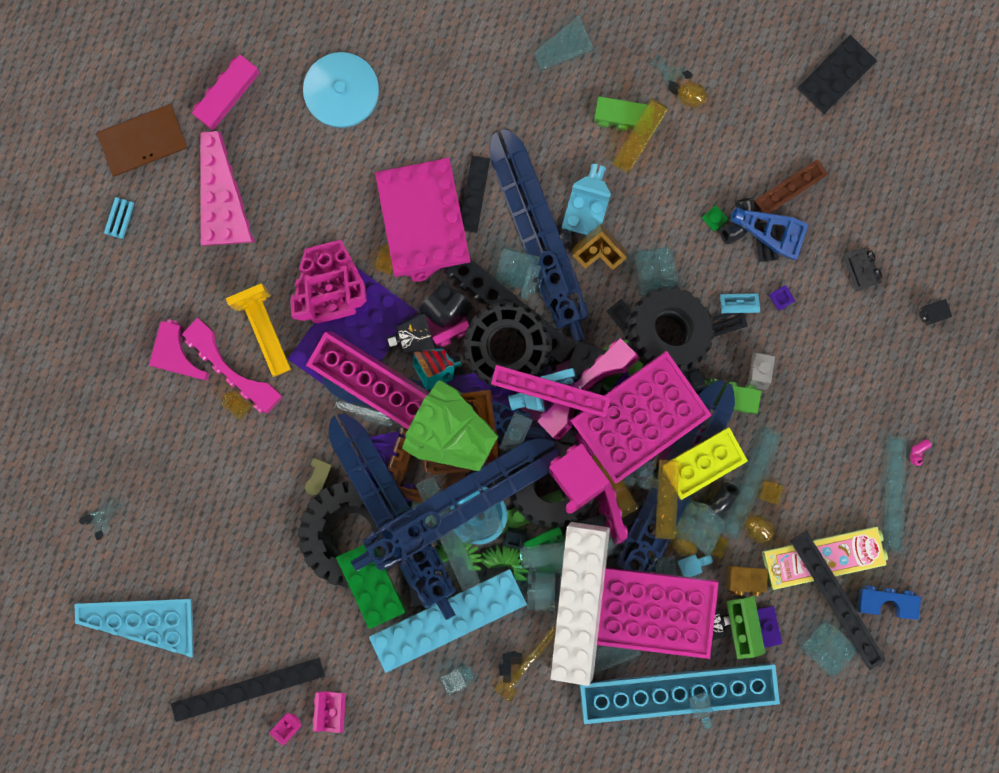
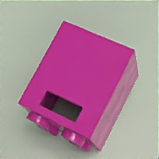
(578, 477)

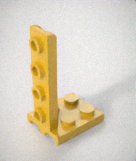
(252, 302)

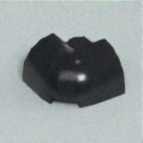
(445, 306)

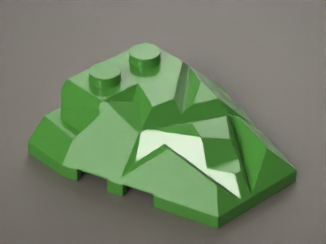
(449, 431)

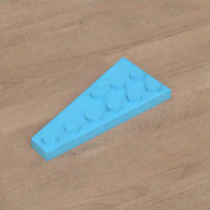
(151, 622)

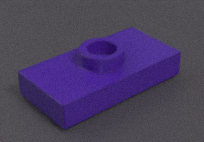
(769, 626)

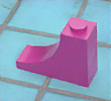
(169, 352)

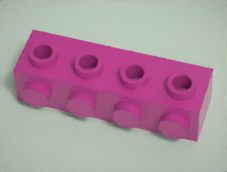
(225, 92)

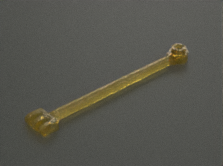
(525, 665)

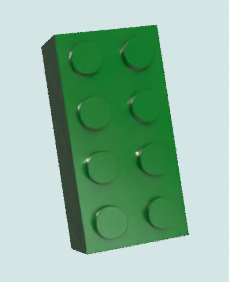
(371, 589)

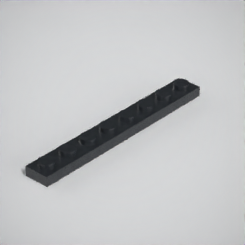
(837, 600)
(247, 689)

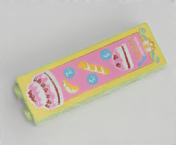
(842, 552)

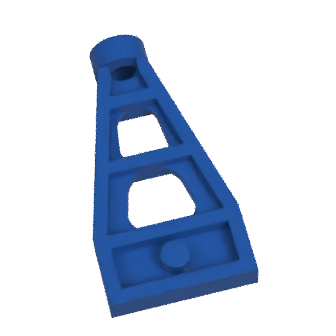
(792, 237)

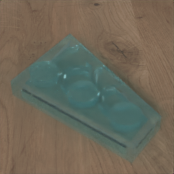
(564, 46)

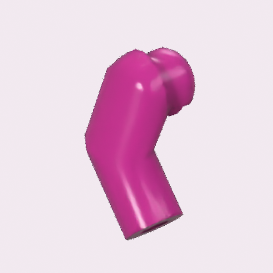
(917, 452)

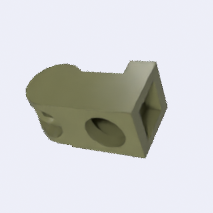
(319, 477)

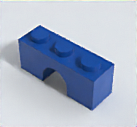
(906, 604)

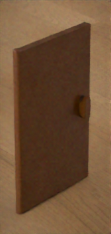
(141, 137)

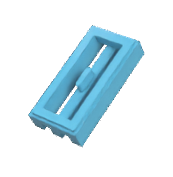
(126, 220)
(751, 306)

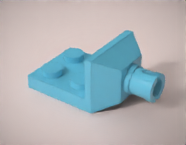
(587, 203)
(523, 400)

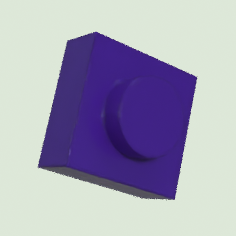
(781, 298)

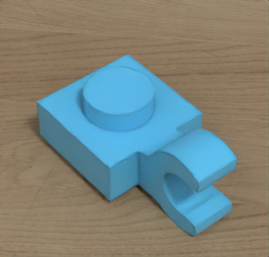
(691, 565)

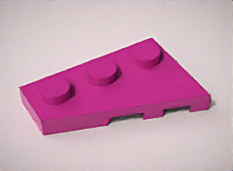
(613, 514)

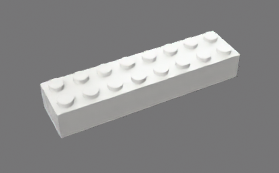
(580, 603)

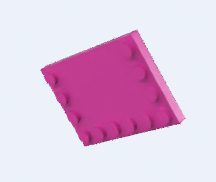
(422, 217)
(642, 417)
(657, 612)

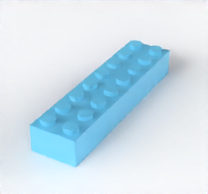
(430, 629)

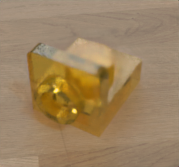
(383, 260)
(236, 404)

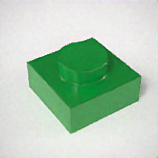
(714, 218)

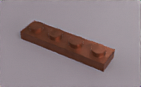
(791, 187)

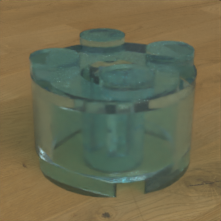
(541, 591)

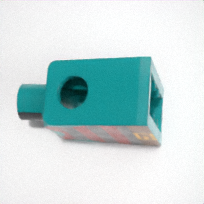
(434, 366)

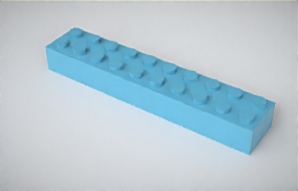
(669, 692)

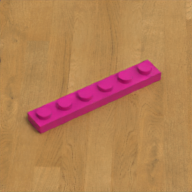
(551, 390)

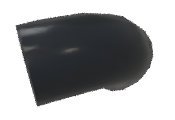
(733, 232)
(724, 498)

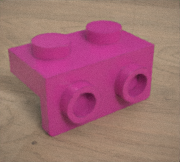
(329, 711)

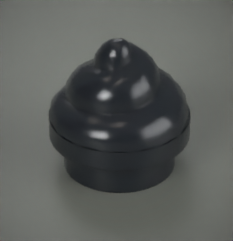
(565, 236)

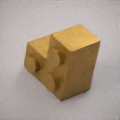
(599, 244)
(746, 580)

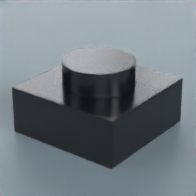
(514, 538)

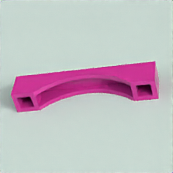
(203, 338)
(616, 360)

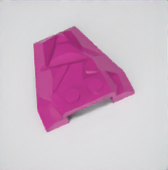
(327, 284)

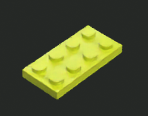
(708, 462)

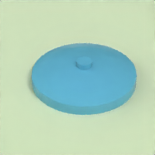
(341, 90)

